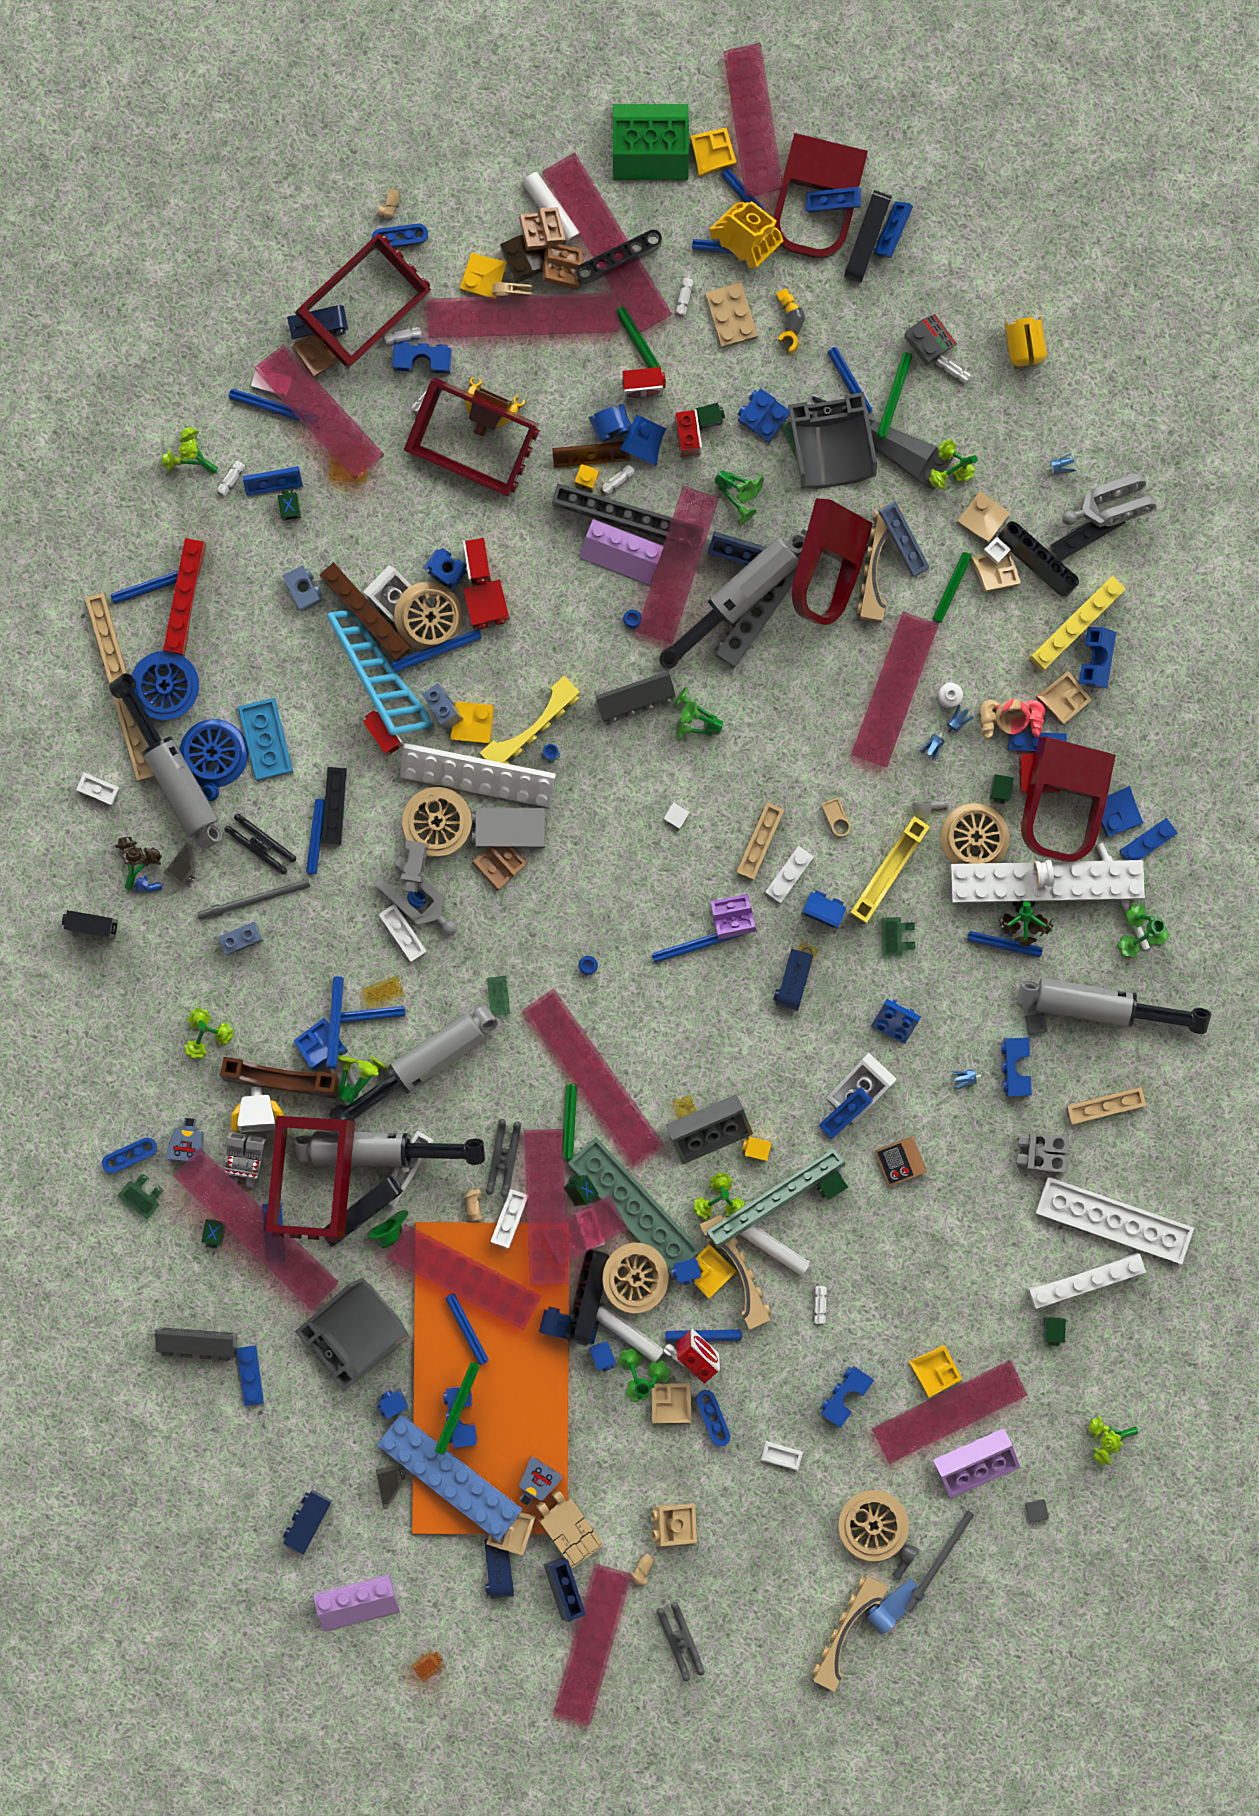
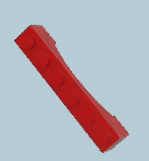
(185, 588)

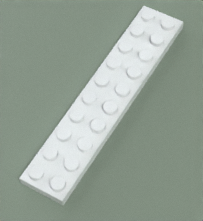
(1071, 882)

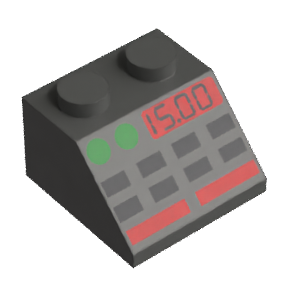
(930, 339)

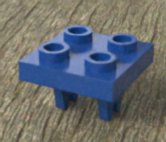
(896, 1021)

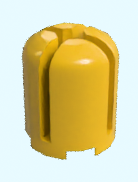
(1026, 341)

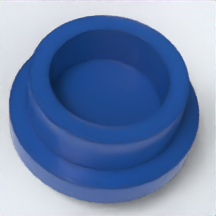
(631, 619)
(211, 791)
(416, 899)
(588, 965)

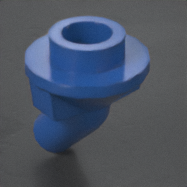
(143, 885)

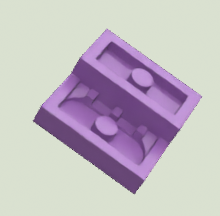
(733, 916)

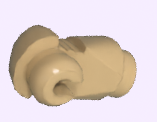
(391, 203)
(473, 1207)
(643, 1568)

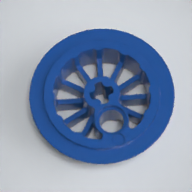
(159, 660)
(238, 762)

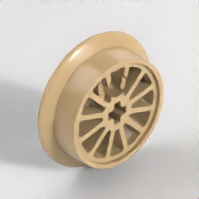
(427, 589)
(430, 796)
(949, 826)
(659, 1279)
(878, 1552)

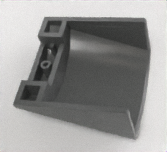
(833, 442)
(353, 1332)

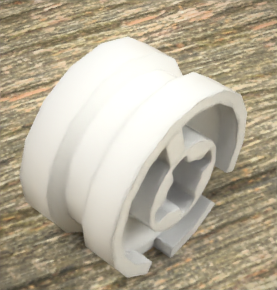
(1043, 874)

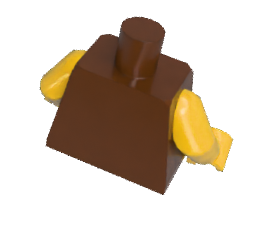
(483, 417)

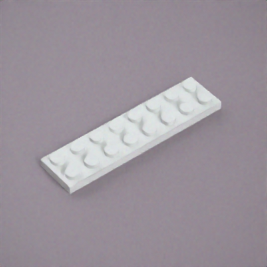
(477, 775)
(1114, 1220)

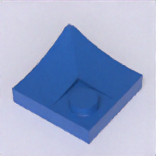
(644, 439)
(1120, 812)
(314, 1044)

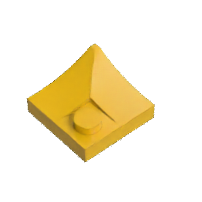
(712, 151)
(481, 274)
(475, 724)
(714, 1271)
(935, 1370)

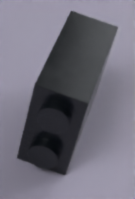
(90, 924)

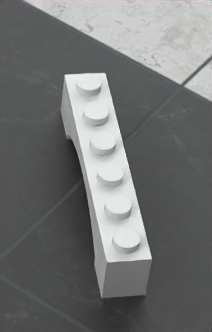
(1086, 1281)

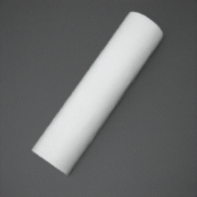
(545, 199)
(404, 1175)
(776, 1249)
(628, 1333)

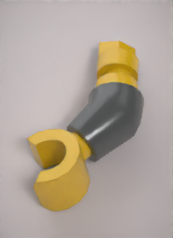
(795, 319)

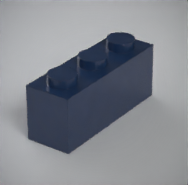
(733, 548)
(306, 1521)
(564, 1589)

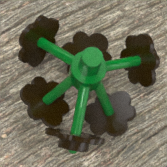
(1010, 925)

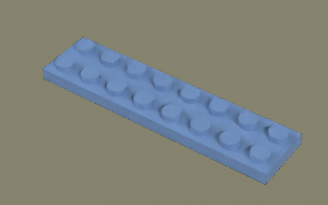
(450, 1477)

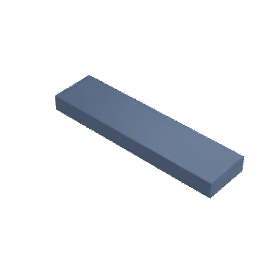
(903, 538)

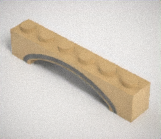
(872, 606)
(754, 1311)
(869, 1593)

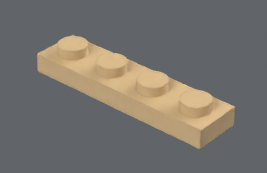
(760, 841)
(1106, 1105)

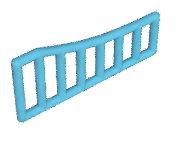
(368, 682)

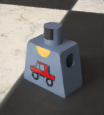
(185, 1141)
(538, 1481)

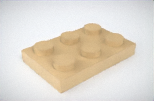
(731, 314)

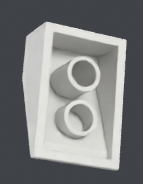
(386, 591)
(869, 1076)

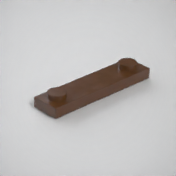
(589, 454)

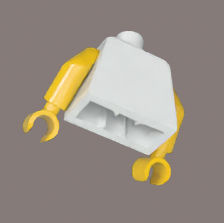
(255, 1113)

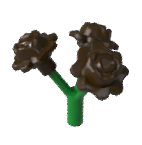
(134, 856)

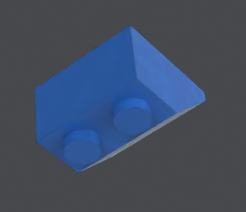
(823, 909)

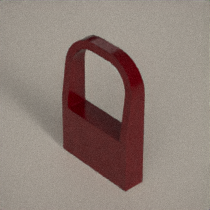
(821, 167)
(841, 536)
(1074, 771)

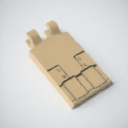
(569, 1529)

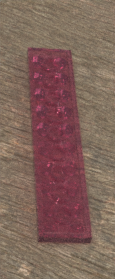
(602, 233)
(522, 315)
(593, 1077)
(248, 1223)

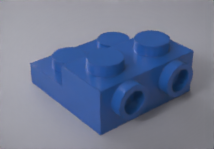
(763, 415)

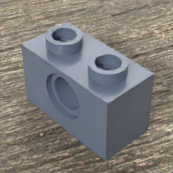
(303, 599)
(442, 706)
(240, 938)

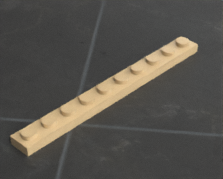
(114, 668)

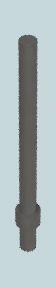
(218, 909)
(918, 1593)

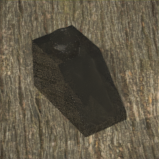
(182, 867)
(390, 1481)

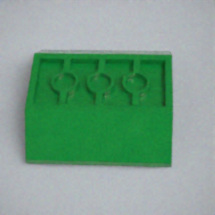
(650, 142)

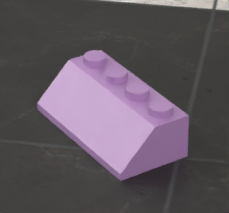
(621, 552)
(977, 1463)
(356, 1602)

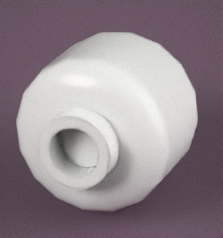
(950, 695)

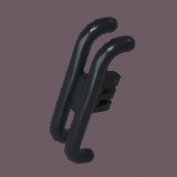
(260, 843)

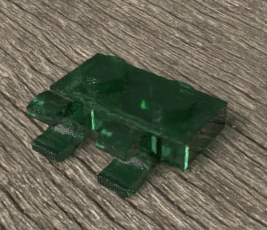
(892, 936)
(140, 1200)

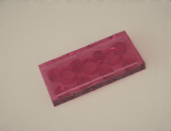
(584, 1230)

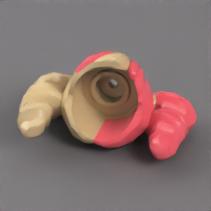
(1012, 717)

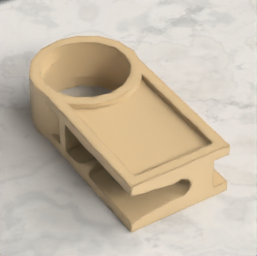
(510, 289)
(835, 812)

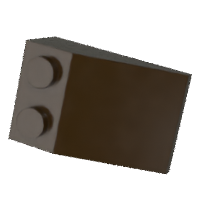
(522, 263)

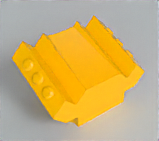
(747, 233)

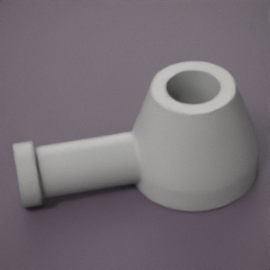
(923, 810)

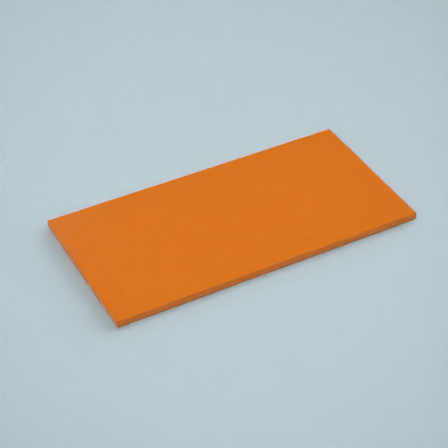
(515, 1395)

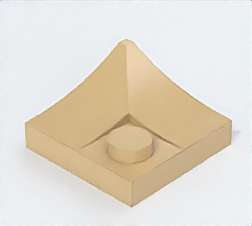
(983, 517)
(993, 575)
(1064, 697)
(671, 1403)
(517, 1536)

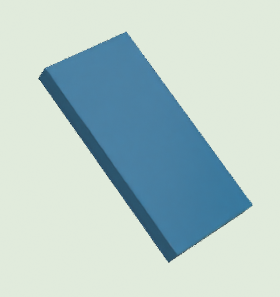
(265, 739)

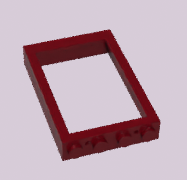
(395, 257)
(422, 421)
(341, 1181)

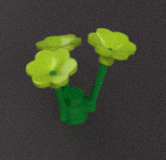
(350, 1091)

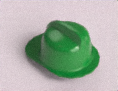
(388, 1231)

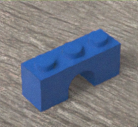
(406, 354)
(1101, 643)
(1014, 1049)
(834, 1408)
(463, 1433)

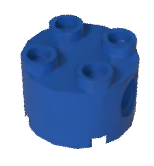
(610, 422)
(435, 563)

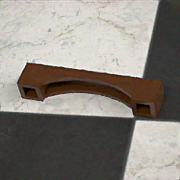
(365, 612)
(252, 1074)

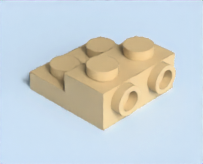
(674, 1524)

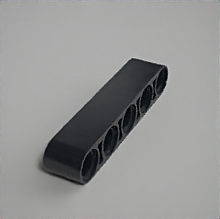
(867, 236)
(624, 249)
(1039, 559)
(369, 1206)
(587, 1298)

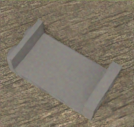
(509, 827)

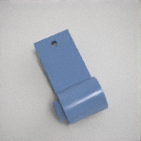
(891, 1608)

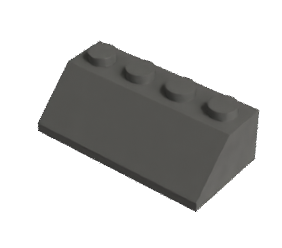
(635, 697)
(709, 1129)
(196, 1342)

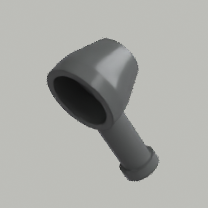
(907, 1554)

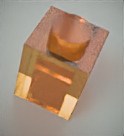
(428, 1665)

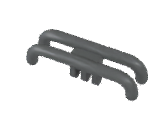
(503, 1158)
(680, 1641)

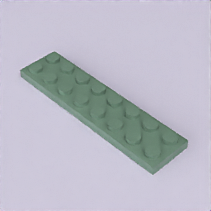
(637, 1208)

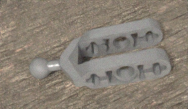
(1116, 514)
(431, 914)

